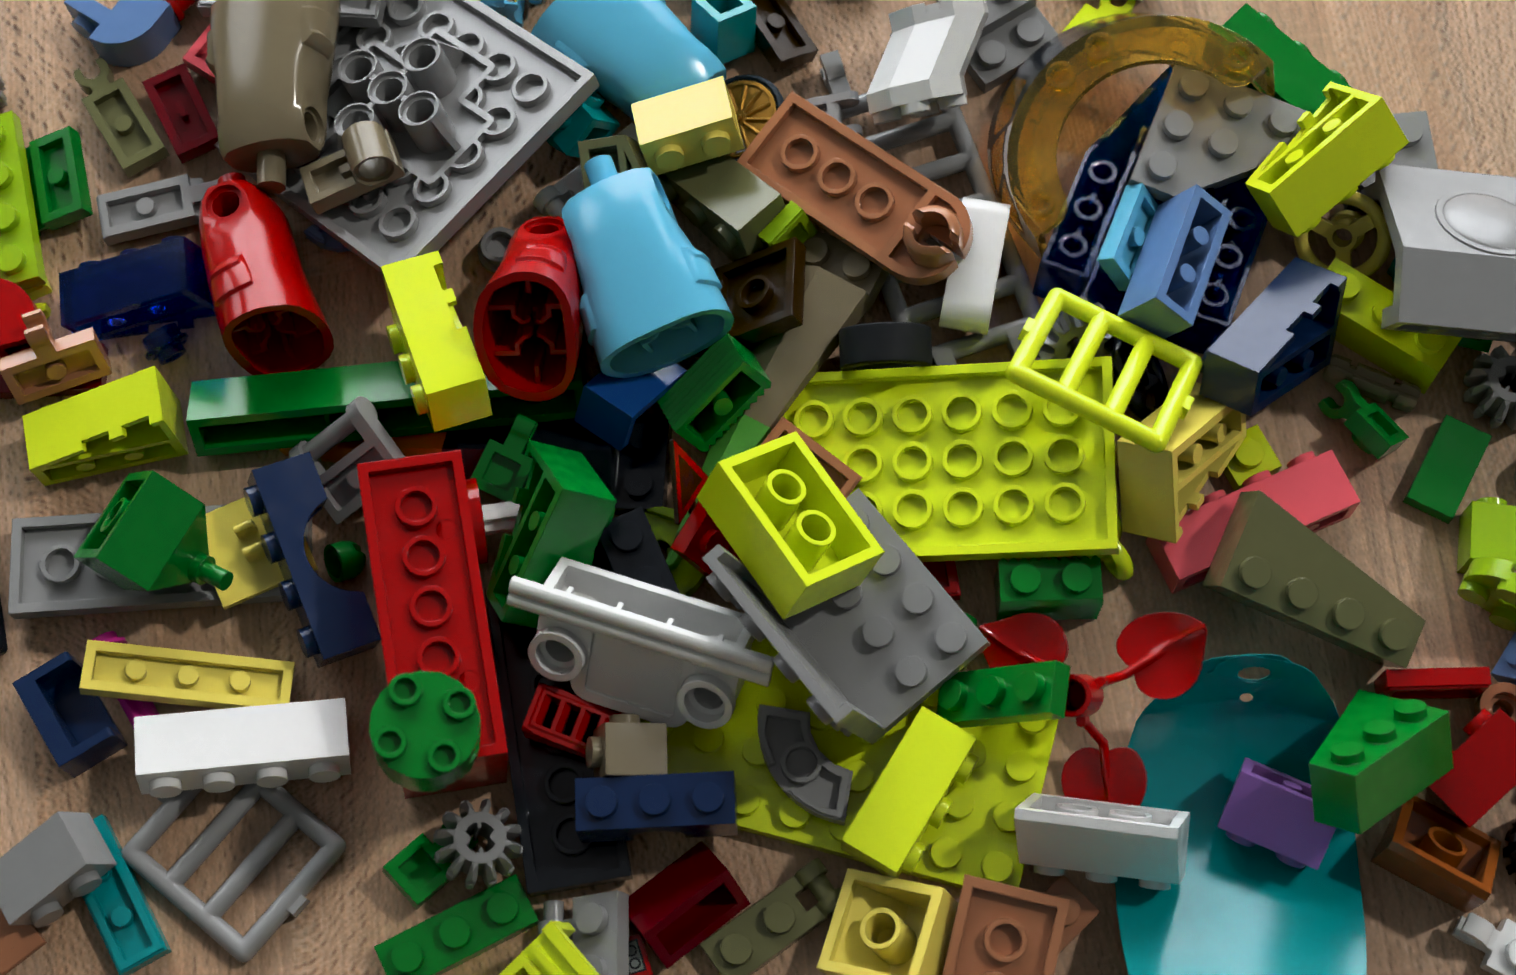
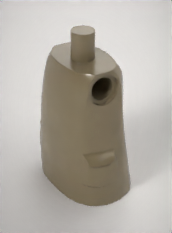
(272, 82)

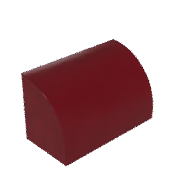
(685, 904)

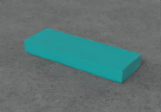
(124, 912)

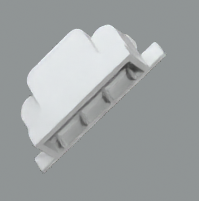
(639, 645)

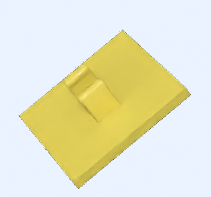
(237, 547)

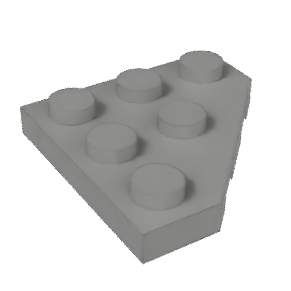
(1209, 134)

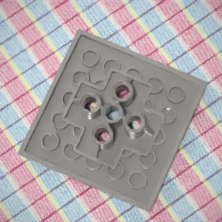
(466, 111)

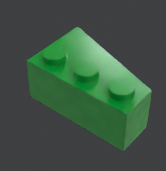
(557, 517)

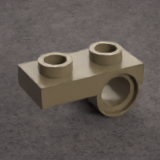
(363, 165)

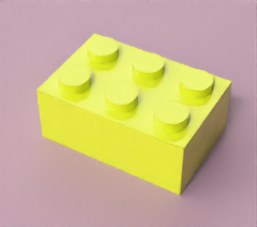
(789, 524)

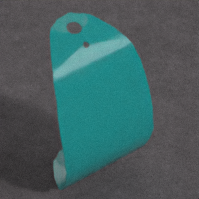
(1240, 903)

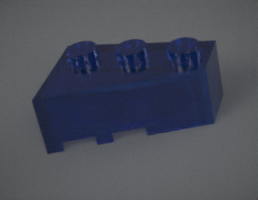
(137, 290)

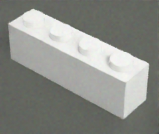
(241, 747)

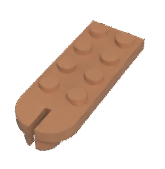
(860, 193)
(1005, 930)

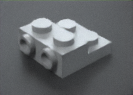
(1007, 41)

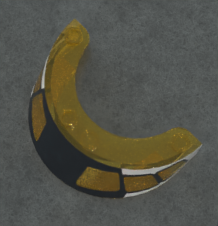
(1059, 73)

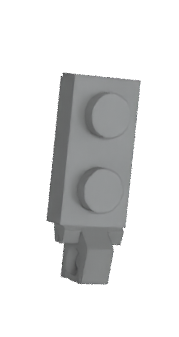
(151, 208)

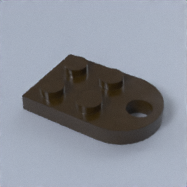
(765, 291)

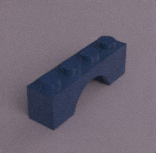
(332, 619)

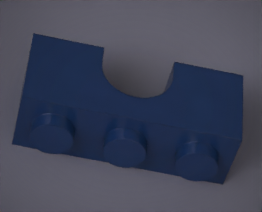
(679, 802)

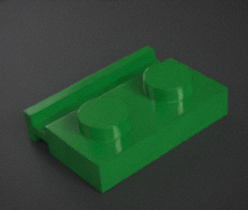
(58, 179)

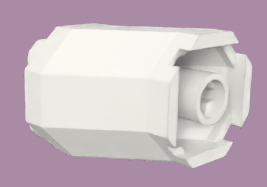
(926, 59)

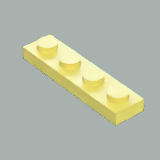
(183, 676)

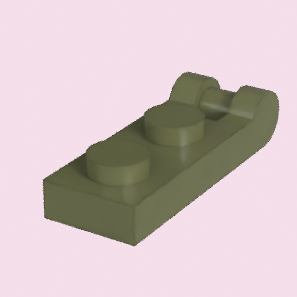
(772, 923)

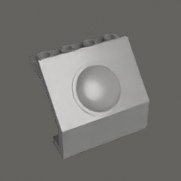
(1451, 251)

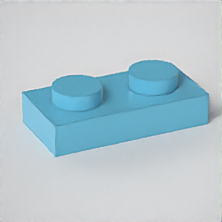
(1127, 234)

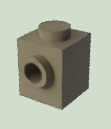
(627, 747)

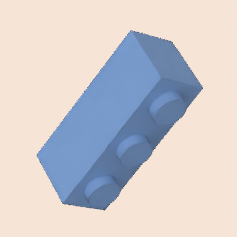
(1175, 263)

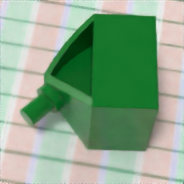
(152, 538)

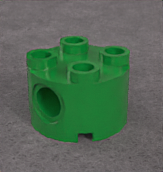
(425, 730)

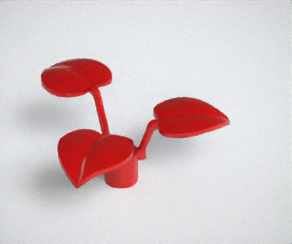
(1161, 654)

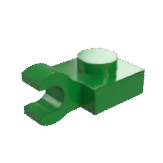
(1370, 426)
(505, 465)

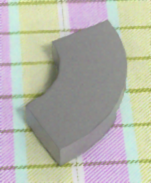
(800, 766)

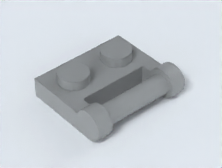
(342, 479)

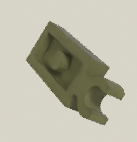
(121, 120)

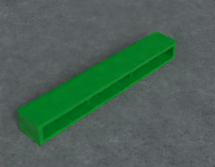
(298, 405)

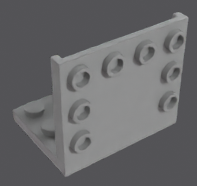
(867, 650)

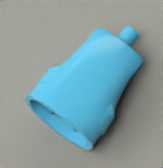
(630, 46)
(641, 279)

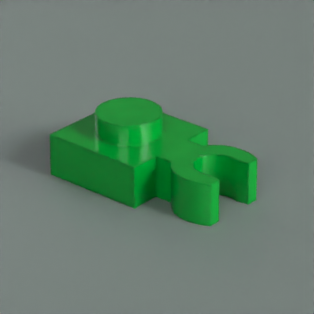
(416, 871)

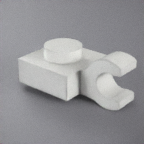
(1497, 943)

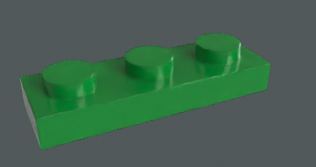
(1005, 694)
(460, 931)

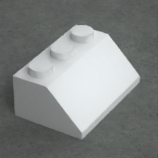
(1102, 840)

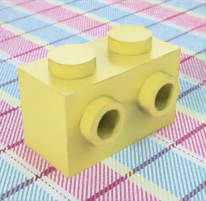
(687, 126)

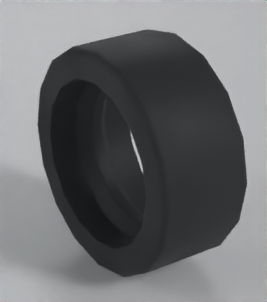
(885, 345)

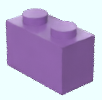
(1276, 814)

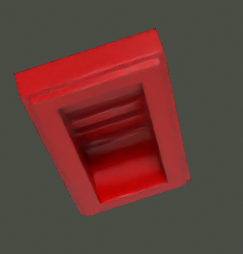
(566, 702)

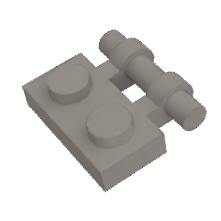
(600, 929)

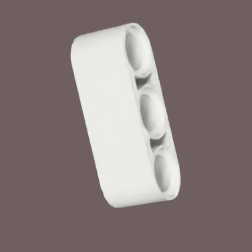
(973, 284)

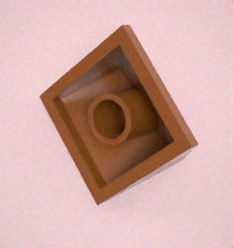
(1439, 854)

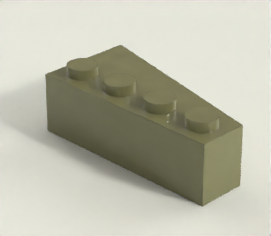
(1301, 580)

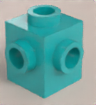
(586, 123)

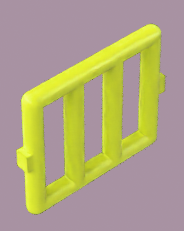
(1111, 414)

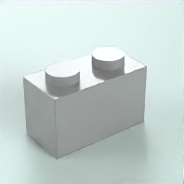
(52, 868)

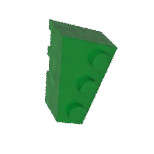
(1378, 759)

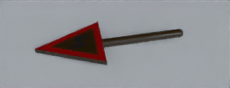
(686, 481)

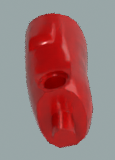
(259, 282)
(530, 315)

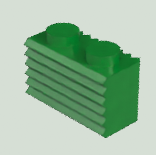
(714, 392)
(1051, 588)

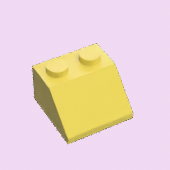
(888, 927)

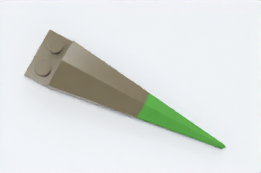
(836, 295)

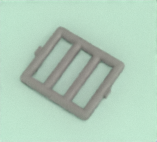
(209, 915)

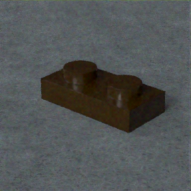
(782, 36)

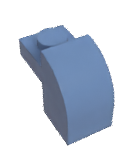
(129, 32)

